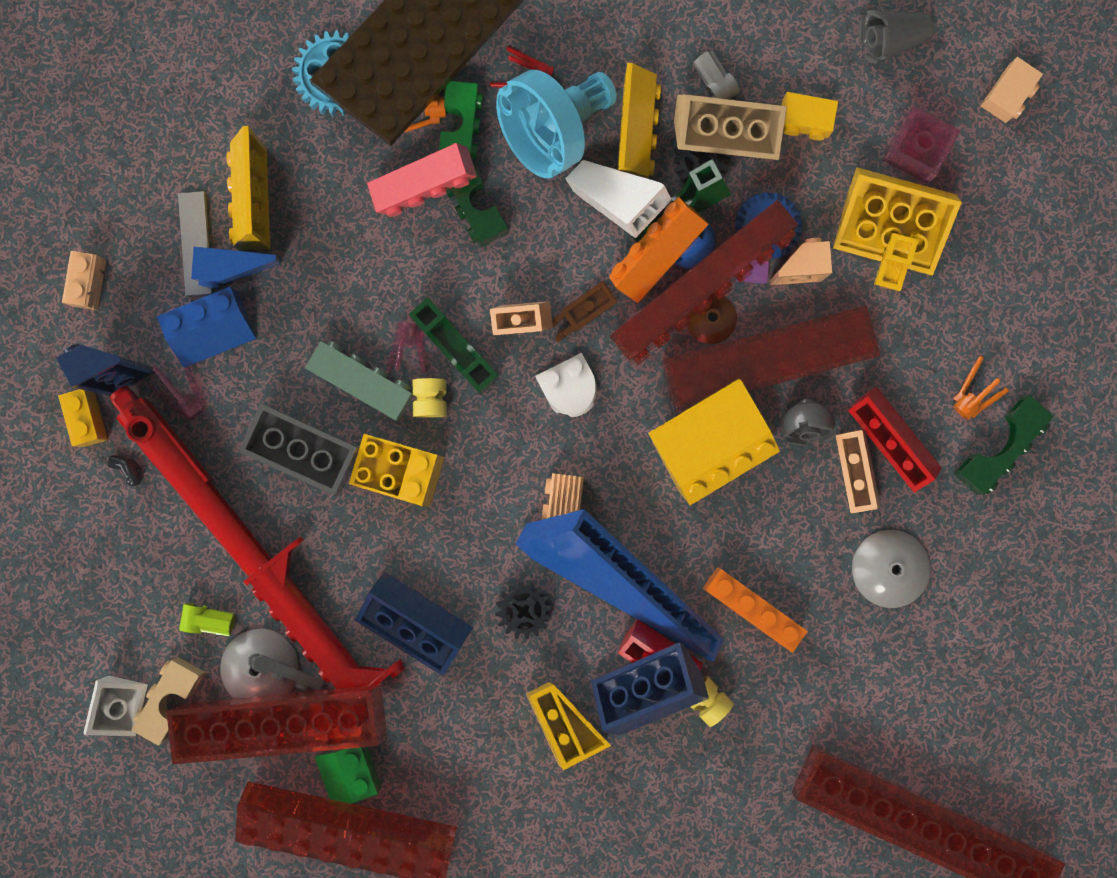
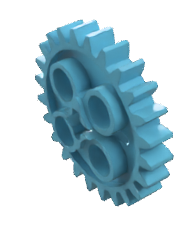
(312, 59)

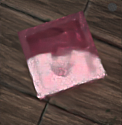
(921, 145)

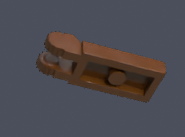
(585, 309)

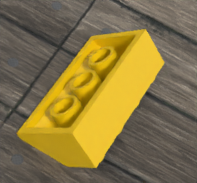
(638, 121)

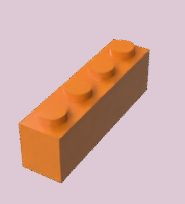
(657, 250)
(755, 609)

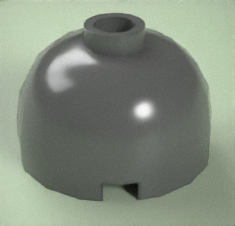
(808, 422)

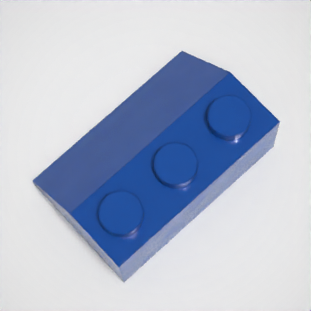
(206, 327)

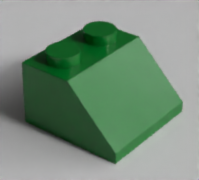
(348, 774)

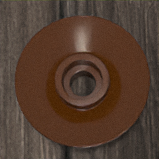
(716, 331)

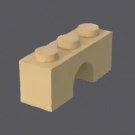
(177, 678)

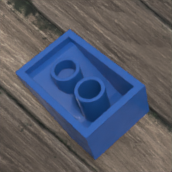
(225, 266)

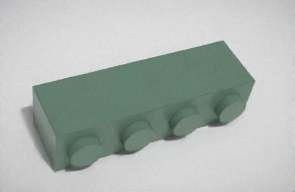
(360, 381)

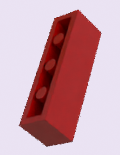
(895, 439)

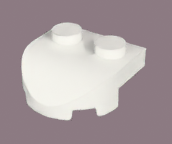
(569, 386)

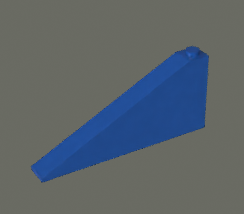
(597, 562)

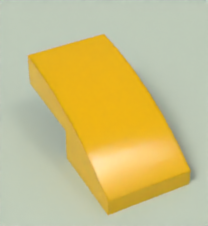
(895, 262)

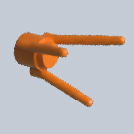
(434, 110)
(969, 405)

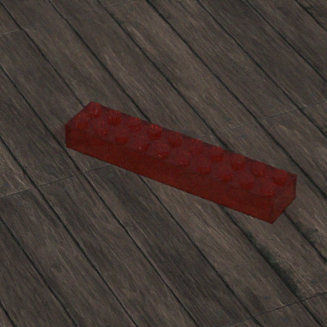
(917, 821)

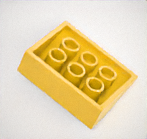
(249, 192)
(890, 205)
(714, 442)

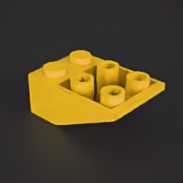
(396, 470)

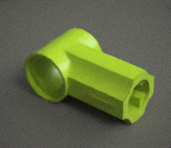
(207, 620)

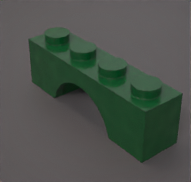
(701, 191)
(454, 346)
(1025, 422)

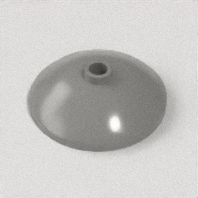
(874, 564)
(238, 675)

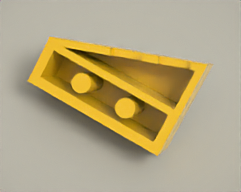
(564, 727)

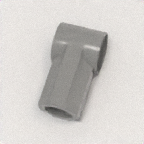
(714, 76)

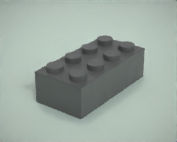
(299, 450)

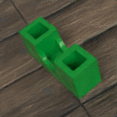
(462, 100)

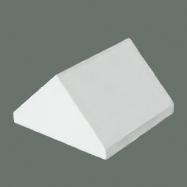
(114, 706)

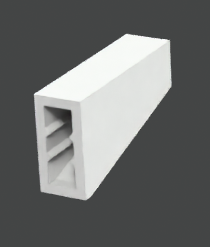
(619, 195)

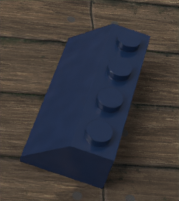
(99, 370)
(413, 623)
(648, 690)

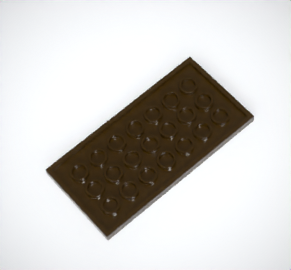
(406, 58)

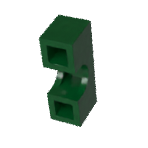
(486, 224)

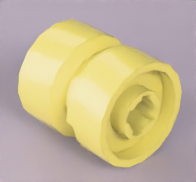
(429, 397)
(715, 707)

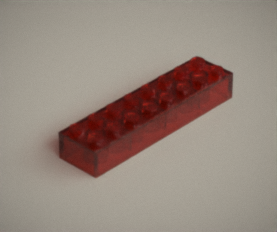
(705, 282)
(772, 357)
(277, 724)
(343, 833)

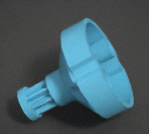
(546, 121)

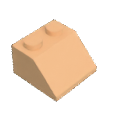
(807, 264)

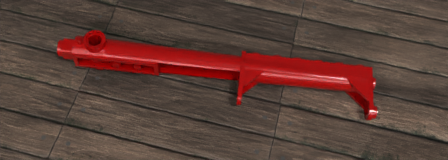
(266, 575)

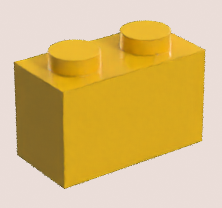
(809, 116)
(82, 418)

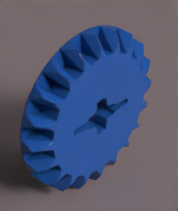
(758, 204)

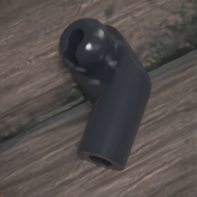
(129, 468)

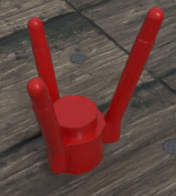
(525, 61)

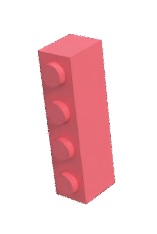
(422, 180)

